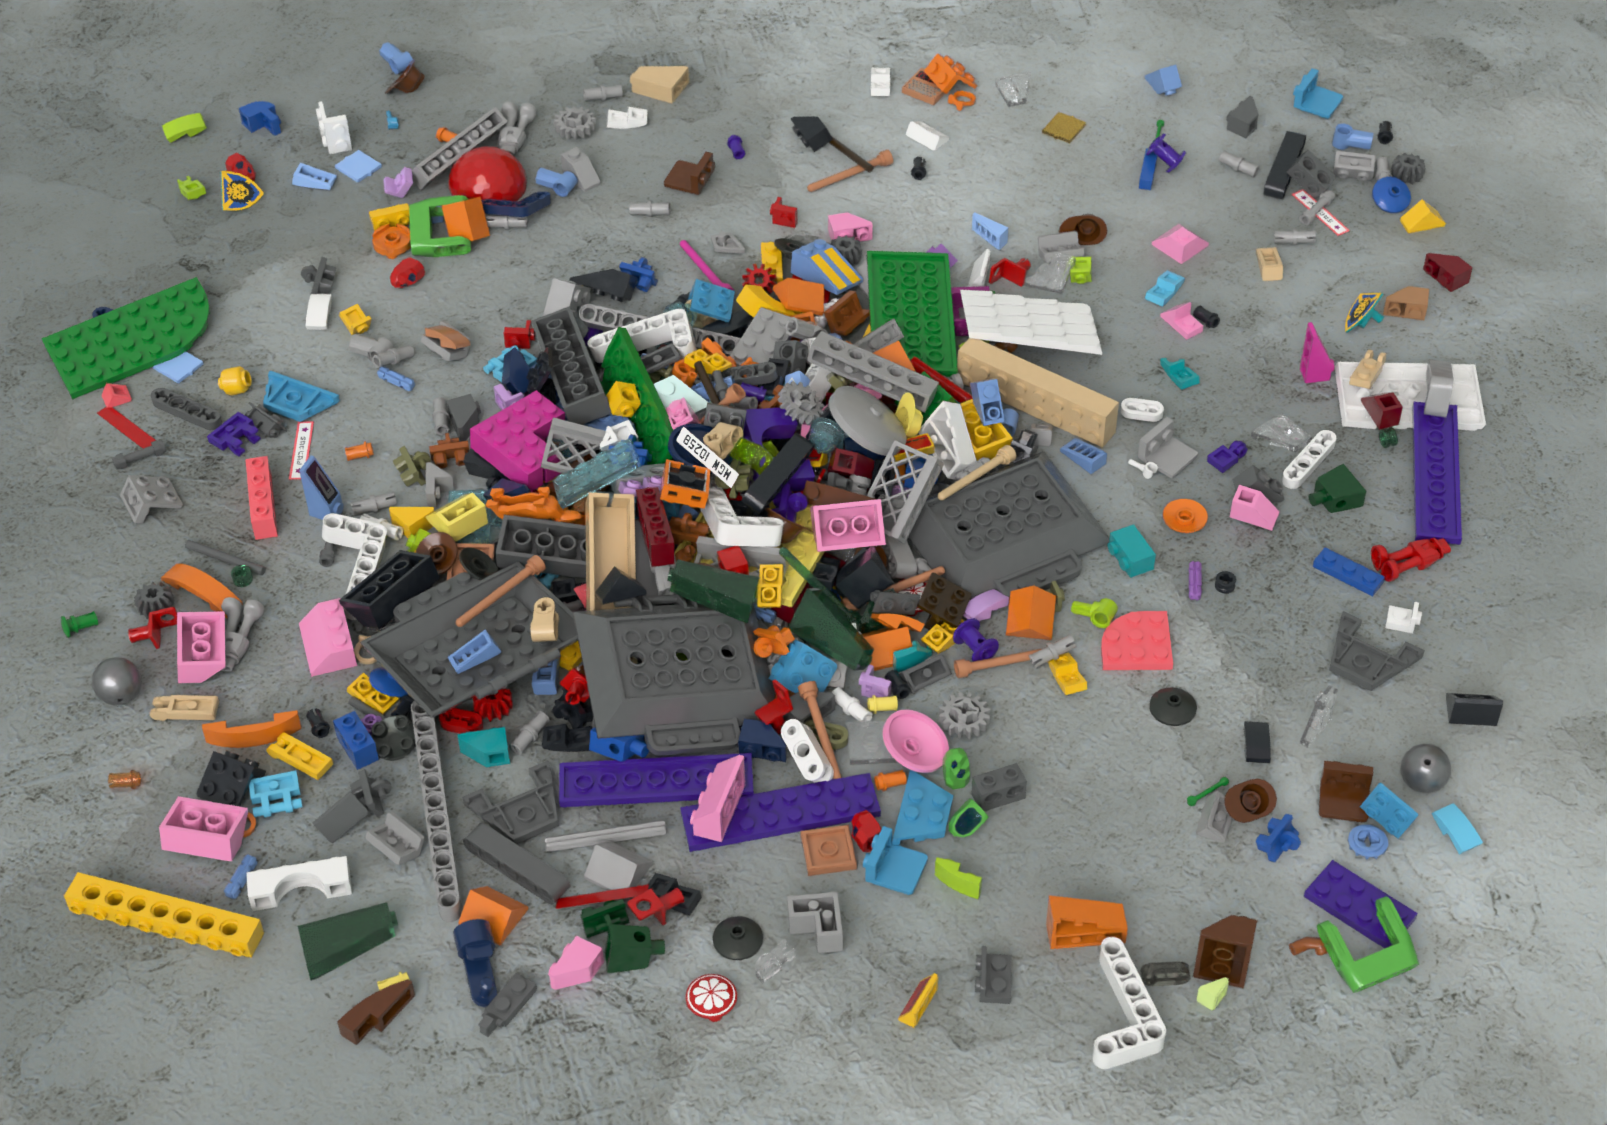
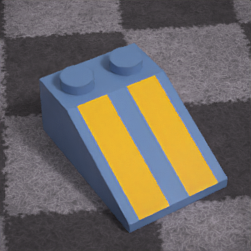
(824, 265)

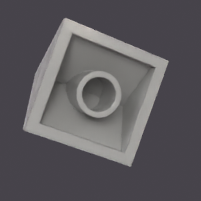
(615, 867)

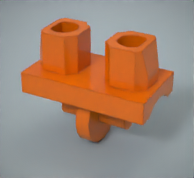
(772, 641)

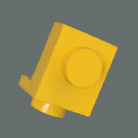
(355, 320)

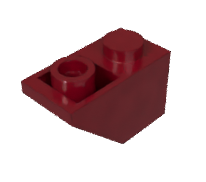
(1448, 270)
(1384, 409)
(850, 463)

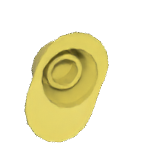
(909, 416)

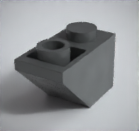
(1243, 118)
(1259, 480)

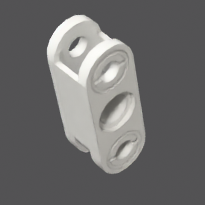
(800, 739)

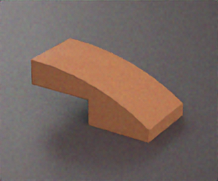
(448, 337)

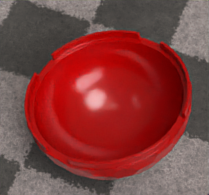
(488, 174)

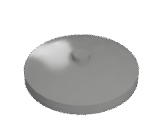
(866, 419)

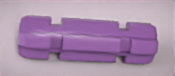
(1195, 580)

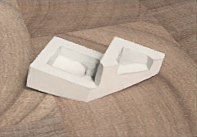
(616, 434)

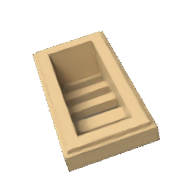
(1269, 264)

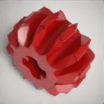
(757, 273)
(494, 705)

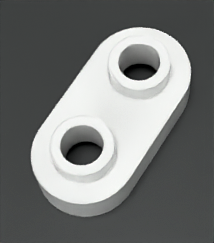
(1142, 409)

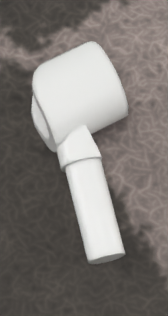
(1147, 469)

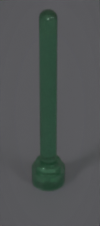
(852, 616)

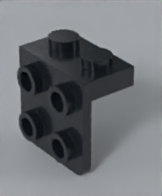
(539, 376)
(228, 778)

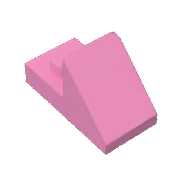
(1182, 321)

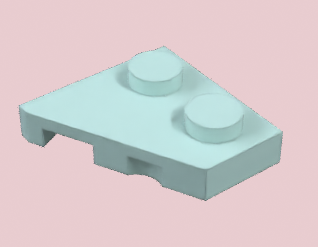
(674, 389)

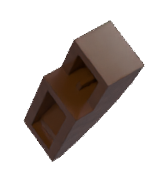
(375, 1011)

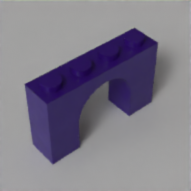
(774, 424)

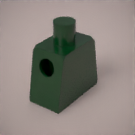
(1338, 490)
(630, 948)

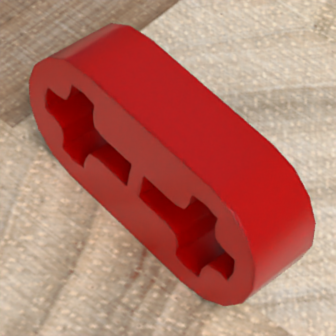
(461, 721)

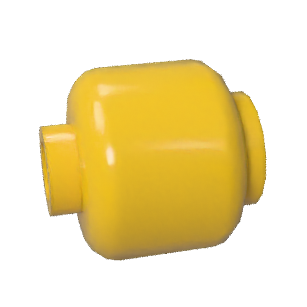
(234, 380)

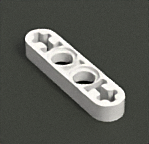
(1329, 439)

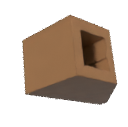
(1407, 303)

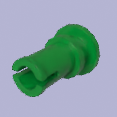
(77, 623)

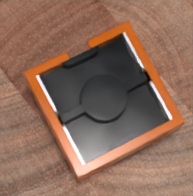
(685, 484)

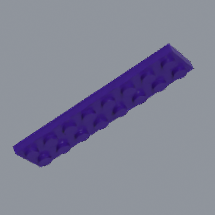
(1436, 475)
(641, 780)
(791, 810)

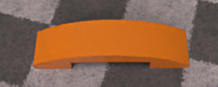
(199, 584)
(251, 735)

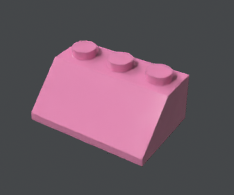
(848, 525)
(327, 638)
(200, 645)
(719, 799)
(203, 828)

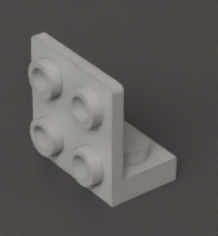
(1164, 450)
(146, 492)

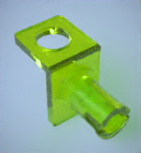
(751, 454)

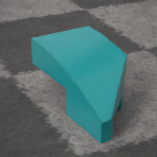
(1179, 374)
(910, 657)

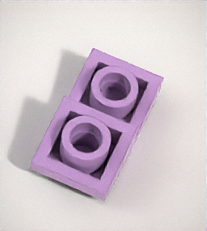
(631, 486)
(982, 605)

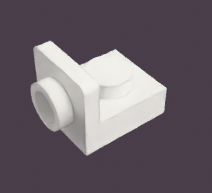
(1403, 619)

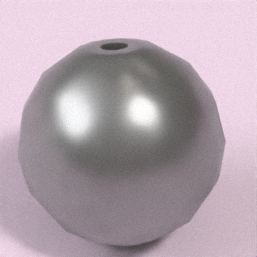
(116, 681)
(1425, 768)

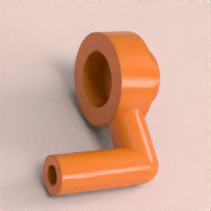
(684, 373)

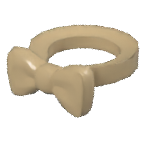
(357, 649)

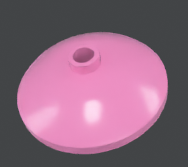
(915, 741)

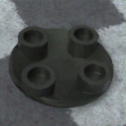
(393, 737)

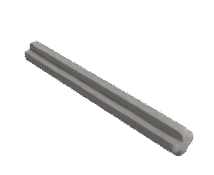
(605, 835)

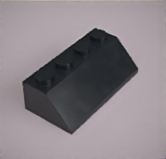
(389, 585)

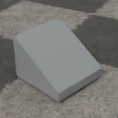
(1044, 434)

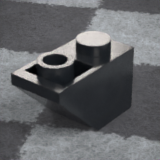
(812, 131)

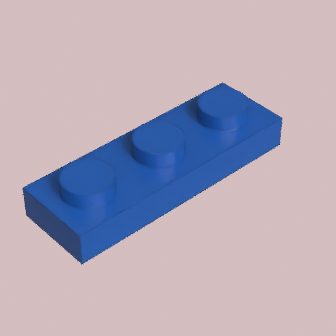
(1348, 571)

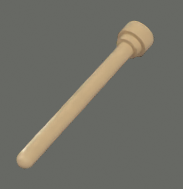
(1004, 456)

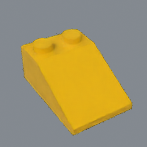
(984, 439)

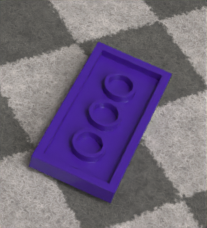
(1353, 902)

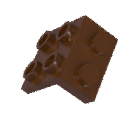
(691, 176)
(1344, 790)

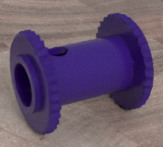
(1166, 152)
(968, 633)

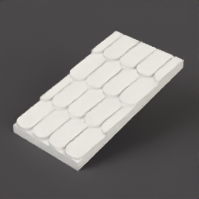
(1030, 321)
(1409, 385)

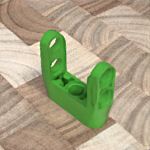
(421, 229)
(1379, 965)

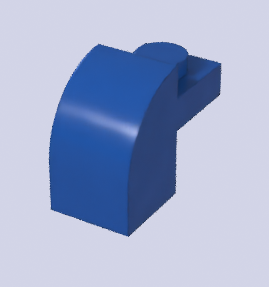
(260, 115)

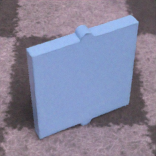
(358, 166)
(179, 367)

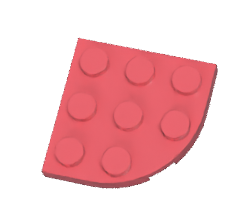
(1137, 642)

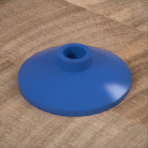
(1386, 199)
(385, 683)

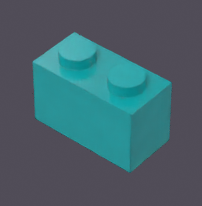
(1131, 551)

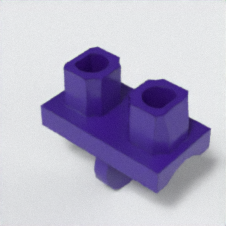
(789, 504)

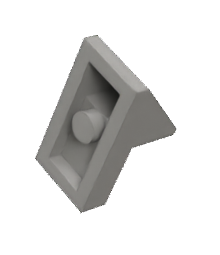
(436, 482)

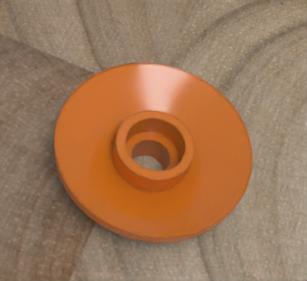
(1185, 516)

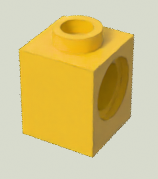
(623, 399)

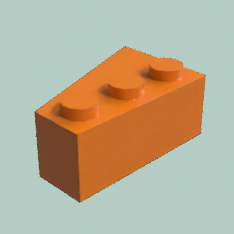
(1083, 922)

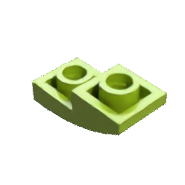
(188, 124)
(964, 883)

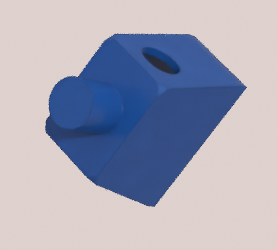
(618, 747)

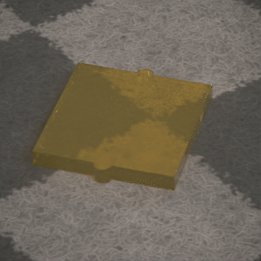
(1064, 127)

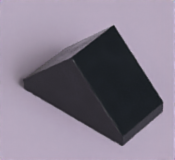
(618, 587)

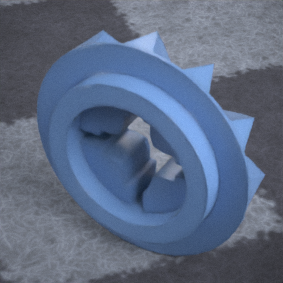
(1377, 840)

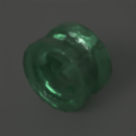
(1388, 437)
(241, 576)

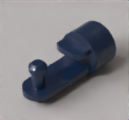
(476, 947)

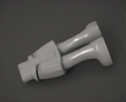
(512, 137)
(237, 643)

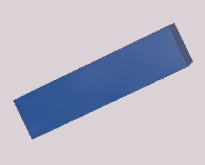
(1148, 170)

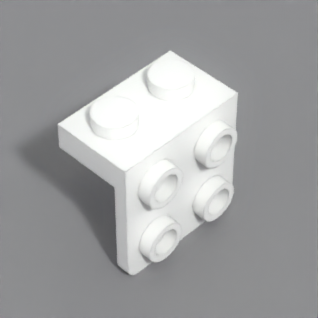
(334, 131)

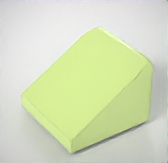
(1212, 993)

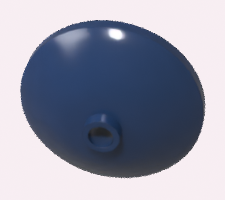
(680, 454)

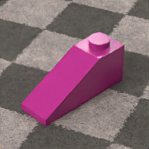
(1315, 361)

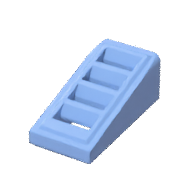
(309, 177)
(991, 231)

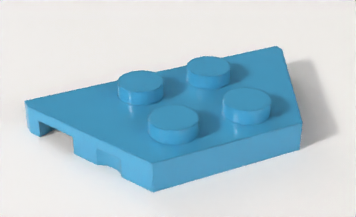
(296, 398)
(922, 811)

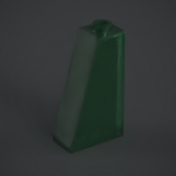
(715, 588)
(829, 630)
(344, 937)

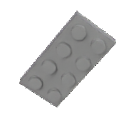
(760, 337)

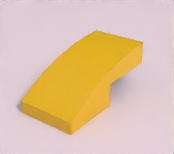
(1067, 674)

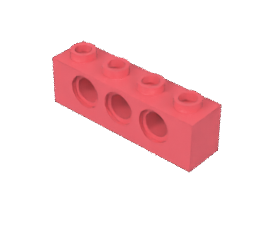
(261, 497)

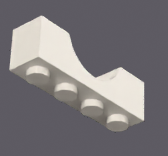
(270, 885)

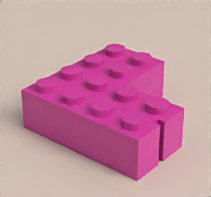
(516, 440)

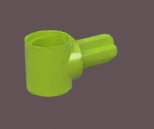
(1100, 612)

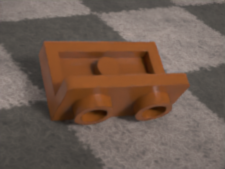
(845, 314)

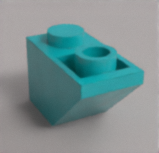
(485, 746)

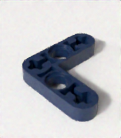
(517, 209)

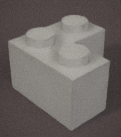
(566, 294)
(817, 914)

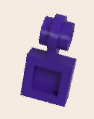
(1225, 458)

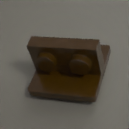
(943, 602)

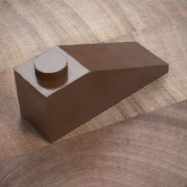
(823, 494)

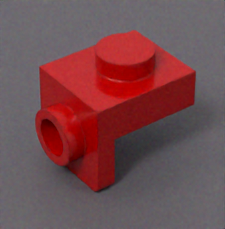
(783, 214)
(519, 336)

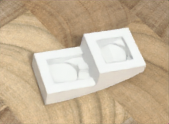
(880, 81)
(623, 120)
(318, 311)

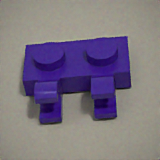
(231, 430)

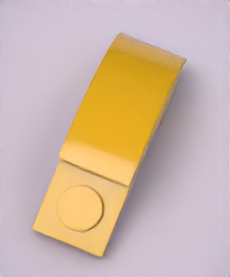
(754, 297)

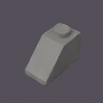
(580, 165)

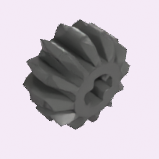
(1408, 168)
(848, 248)
(153, 598)

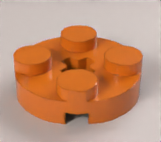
(391, 249)

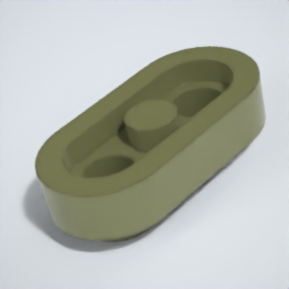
(834, 732)

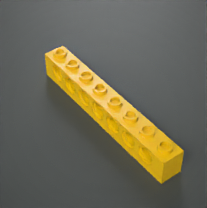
(164, 915)

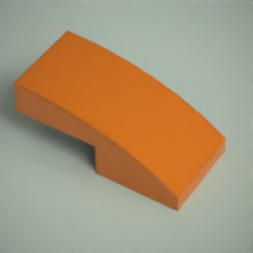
(893, 621)

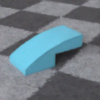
(1165, 288)
(1458, 827)

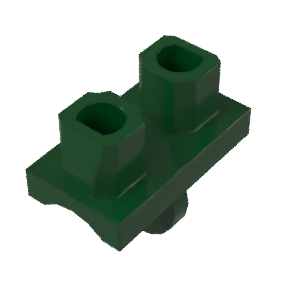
(598, 920)

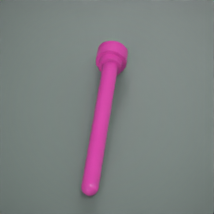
(702, 265)

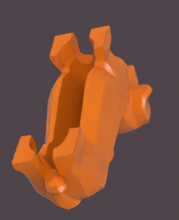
(530, 505)

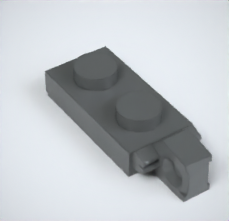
(507, 1004)

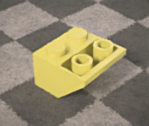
(460, 516)

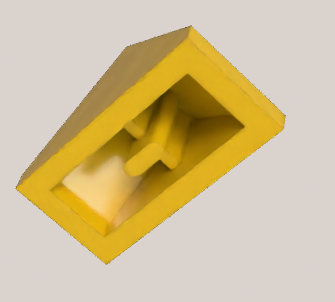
(1421, 218)
(411, 518)

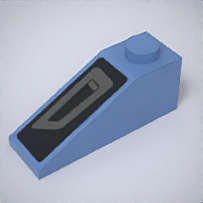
(319, 490)

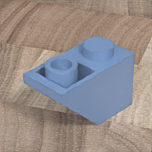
(987, 401)

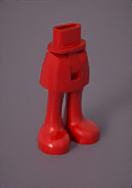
(1421, 554)

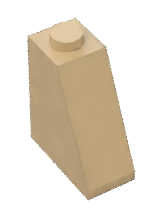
(660, 81)

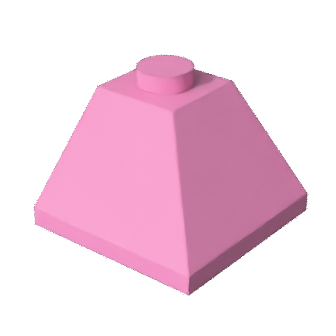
(1180, 243)

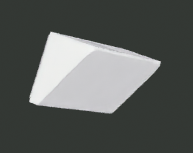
(926, 135)
(980, 270)

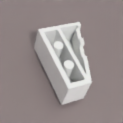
(950, 438)

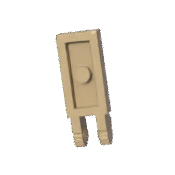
(1368, 370)
(184, 707)

